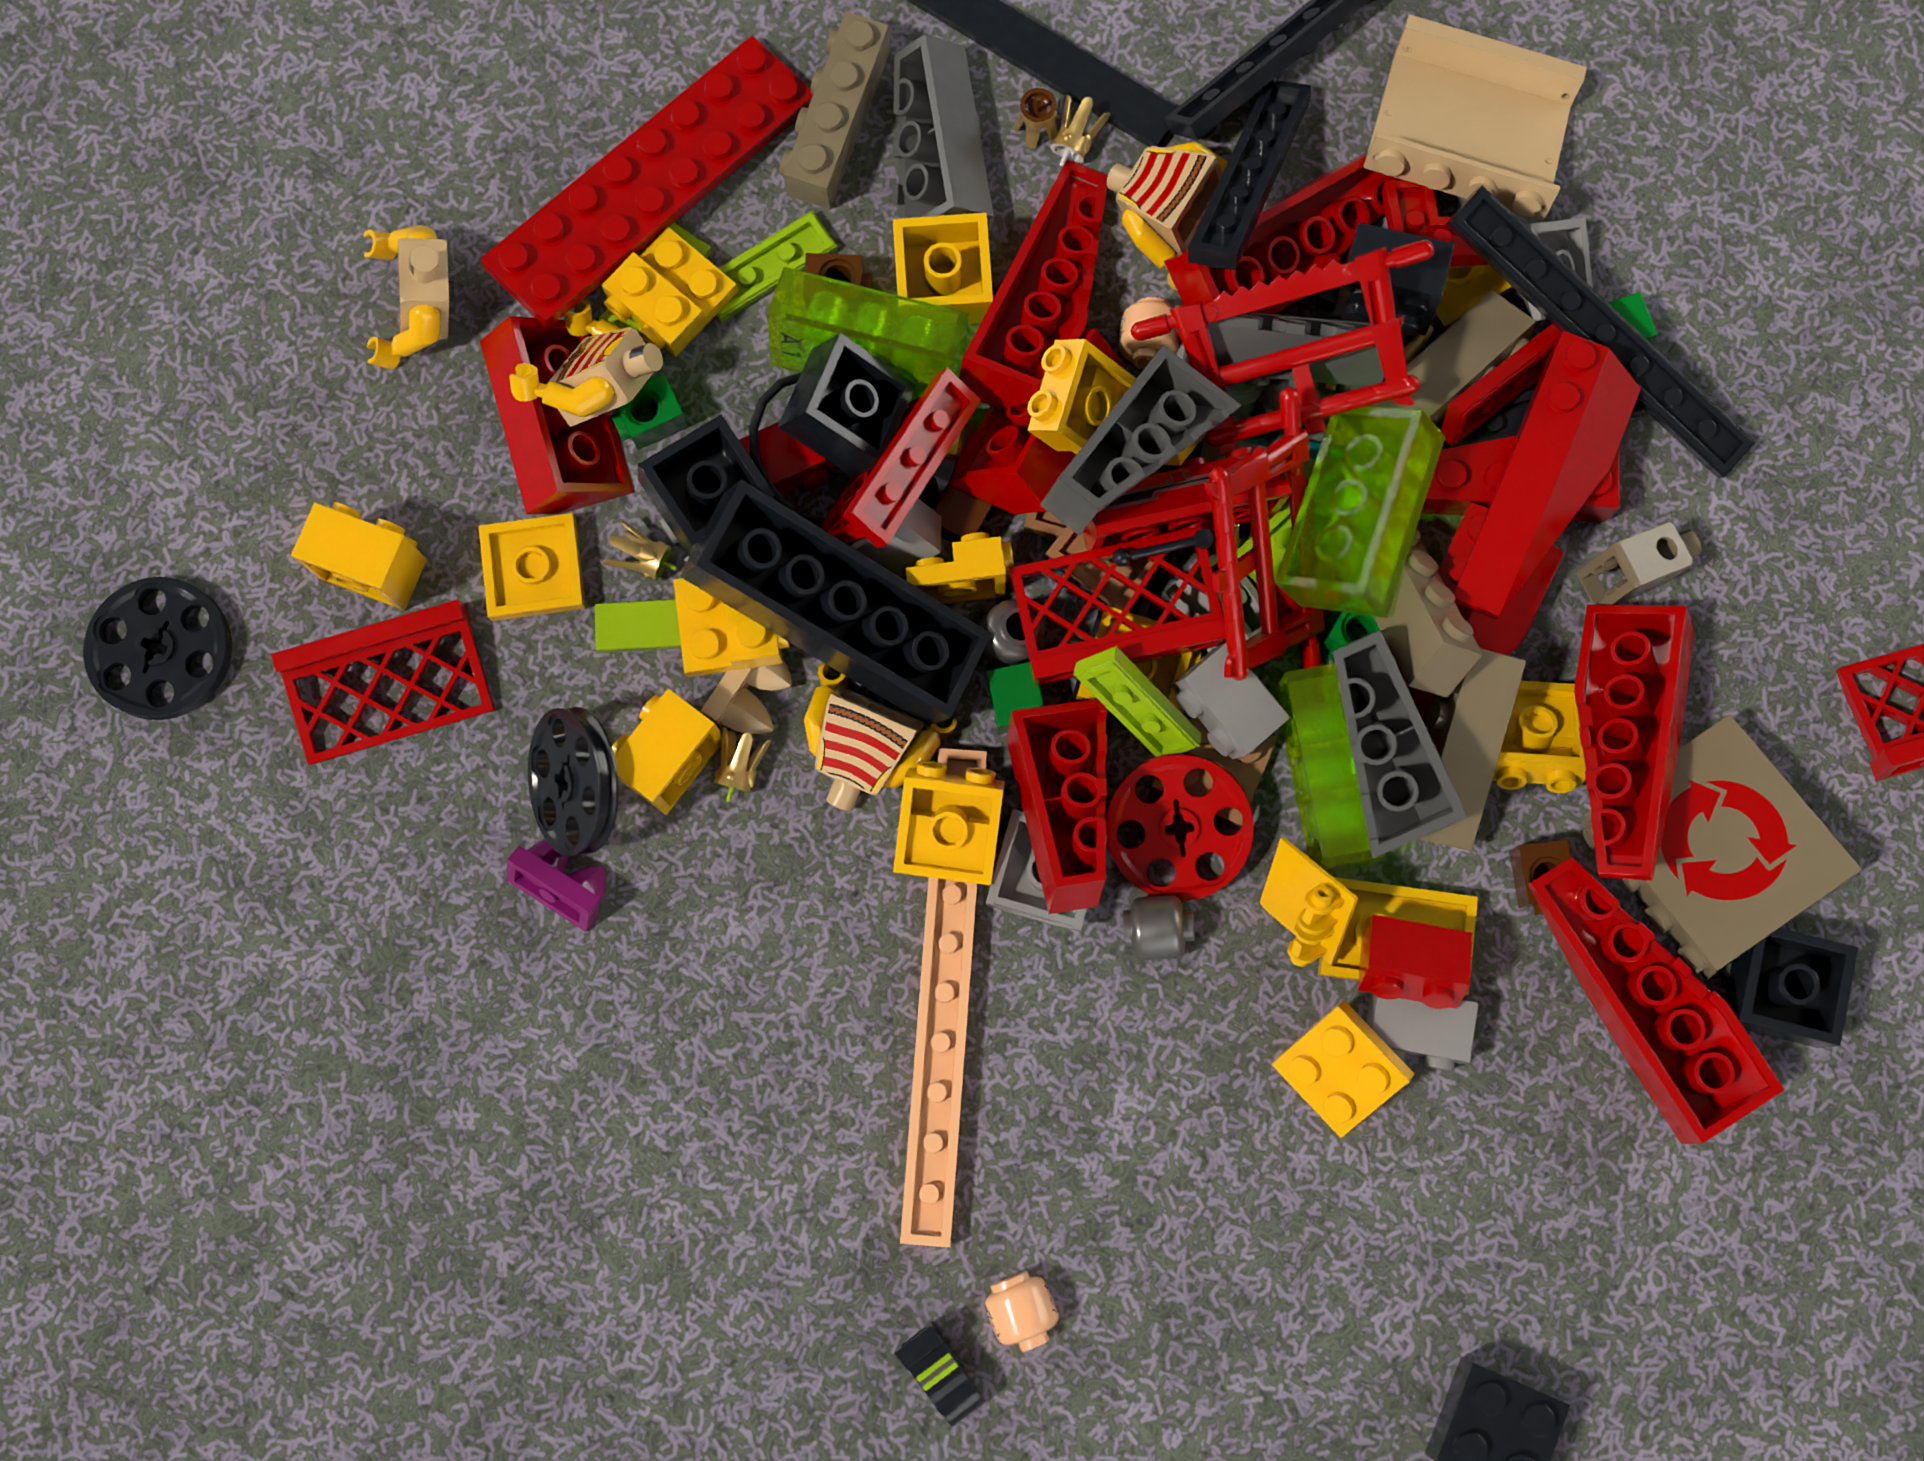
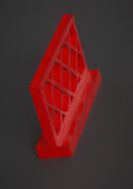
(881, 498)
(370, 642)
(1140, 643)
(1900, 754)

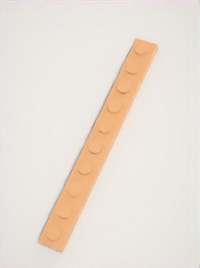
(940, 1048)

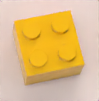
(945, 262)
(359, 554)
(666, 750)

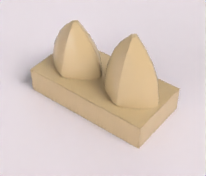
(738, 707)

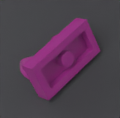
(541, 877)

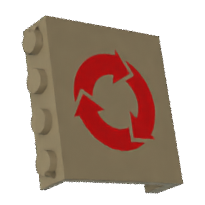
(1734, 852)

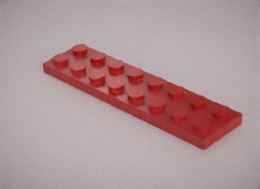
(647, 182)

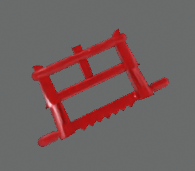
(1385, 332)
(1250, 474)

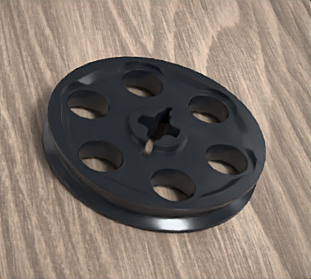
(143, 629)
(569, 778)

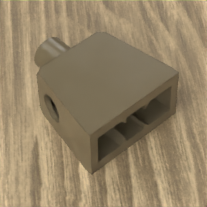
(1645, 560)

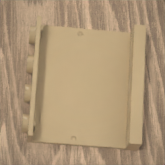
(1473, 116)

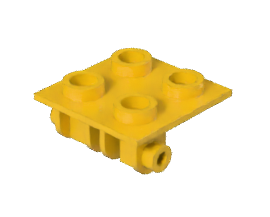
(1307, 904)

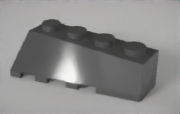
(938, 133)
(1264, 333)
(1148, 427)
(1394, 758)

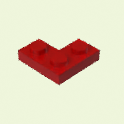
(1414, 211)

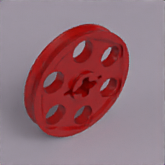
(1202, 838)

